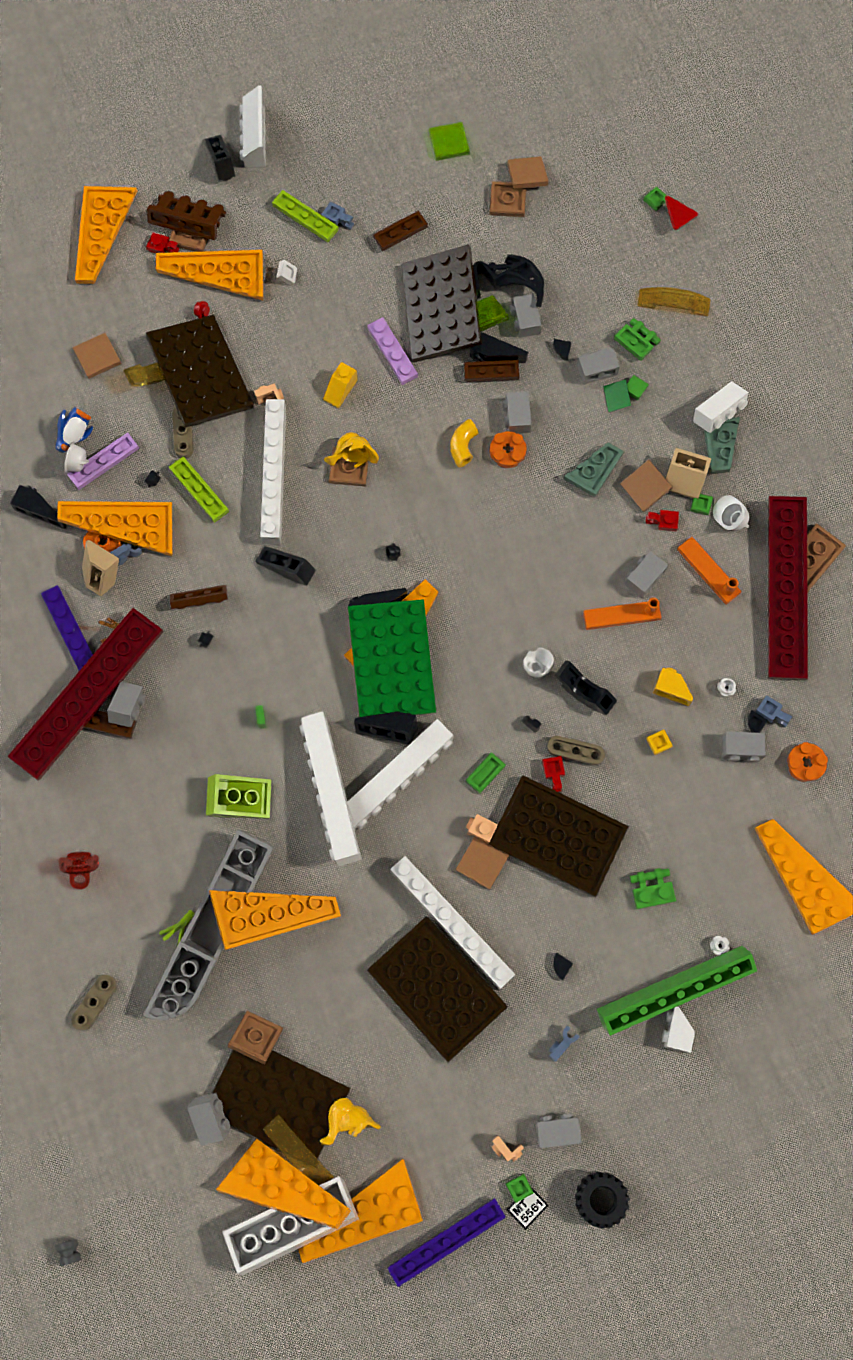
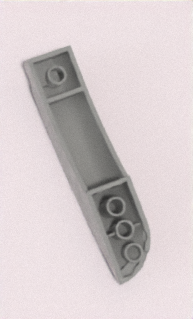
(202, 940)

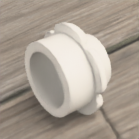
(731, 687)
(719, 940)

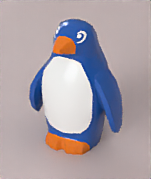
(72, 429)

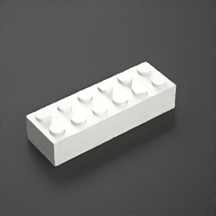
(279, 1233)

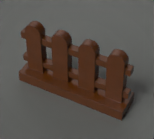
(179, 220)

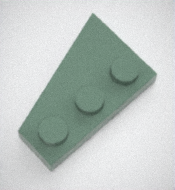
(721, 445)
(594, 471)

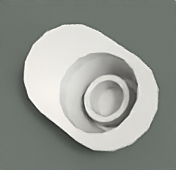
(75, 459)
(731, 513)

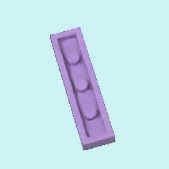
(392, 351)
(104, 461)

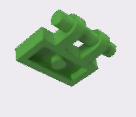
(634, 342)
(652, 895)

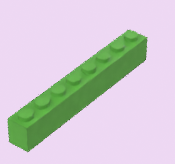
(676, 990)

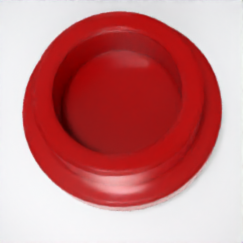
(201, 309)

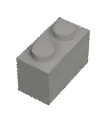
(526, 316)
(598, 365)
(518, 412)
(646, 574)
(126, 704)
(743, 746)
(209, 1119)
(558, 1132)

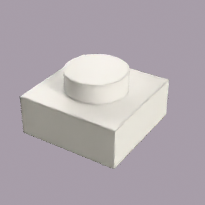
(287, 272)

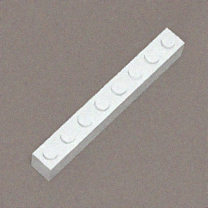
(273, 472)
(398, 773)
(330, 788)
(452, 923)

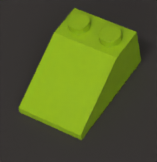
(238, 797)

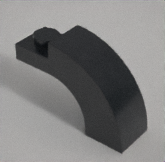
(584, 690)

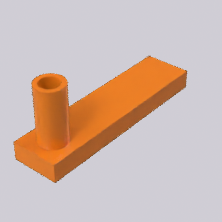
(711, 573)
(622, 614)

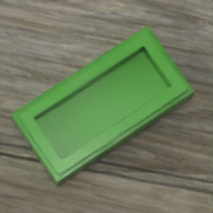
(485, 773)

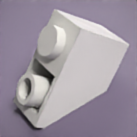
(679, 1033)

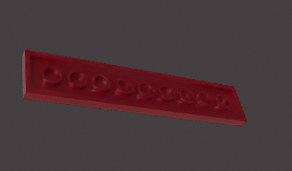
(787, 588)
(85, 694)

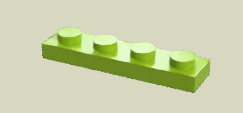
(305, 216)
(198, 489)

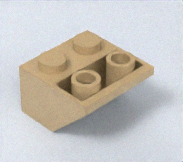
(687, 473)
(99, 568)

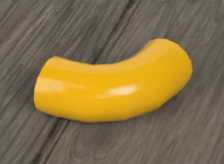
(460, 441)

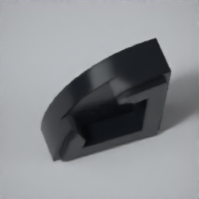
(562, 348)
(756, 722)
(533, 724)
(561, 966)

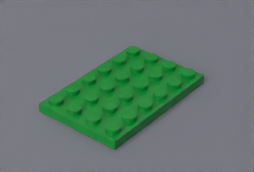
(391, 658)

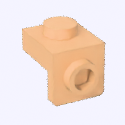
(268, 392)
(481, 828)
(501, 1149)

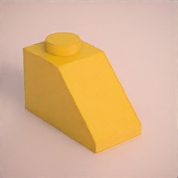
(340, 384)
(673, 687)

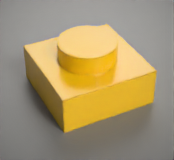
(659, 742)

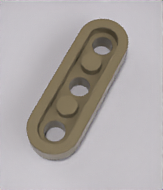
(182, 438)
(585, 750)
(92, 1012)

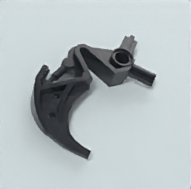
(519, 273)

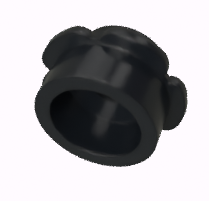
(152, 478)
(393, 552)
(205, 639)

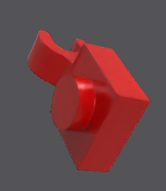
(160, 243)
(666, 520)
(553, 770)

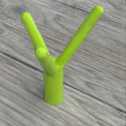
(180, 925)

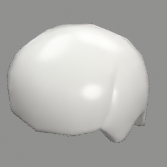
(538, 662)

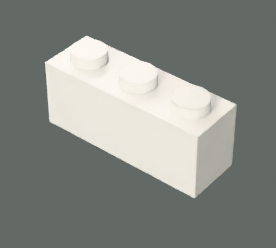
(720, 407)

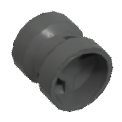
(68, 1252)

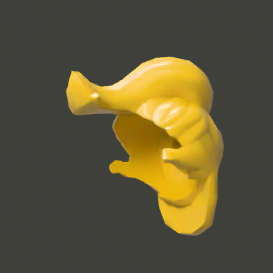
(353, 449)
(347, 1116)

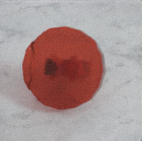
(79, 864)

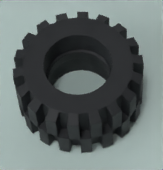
(620, 1204)

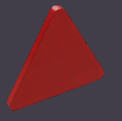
(679, 213)

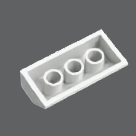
(253, 129)

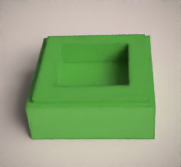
(655, 198)
(636, 387)
(702, 505)
(260, 715)
(519, 1188)

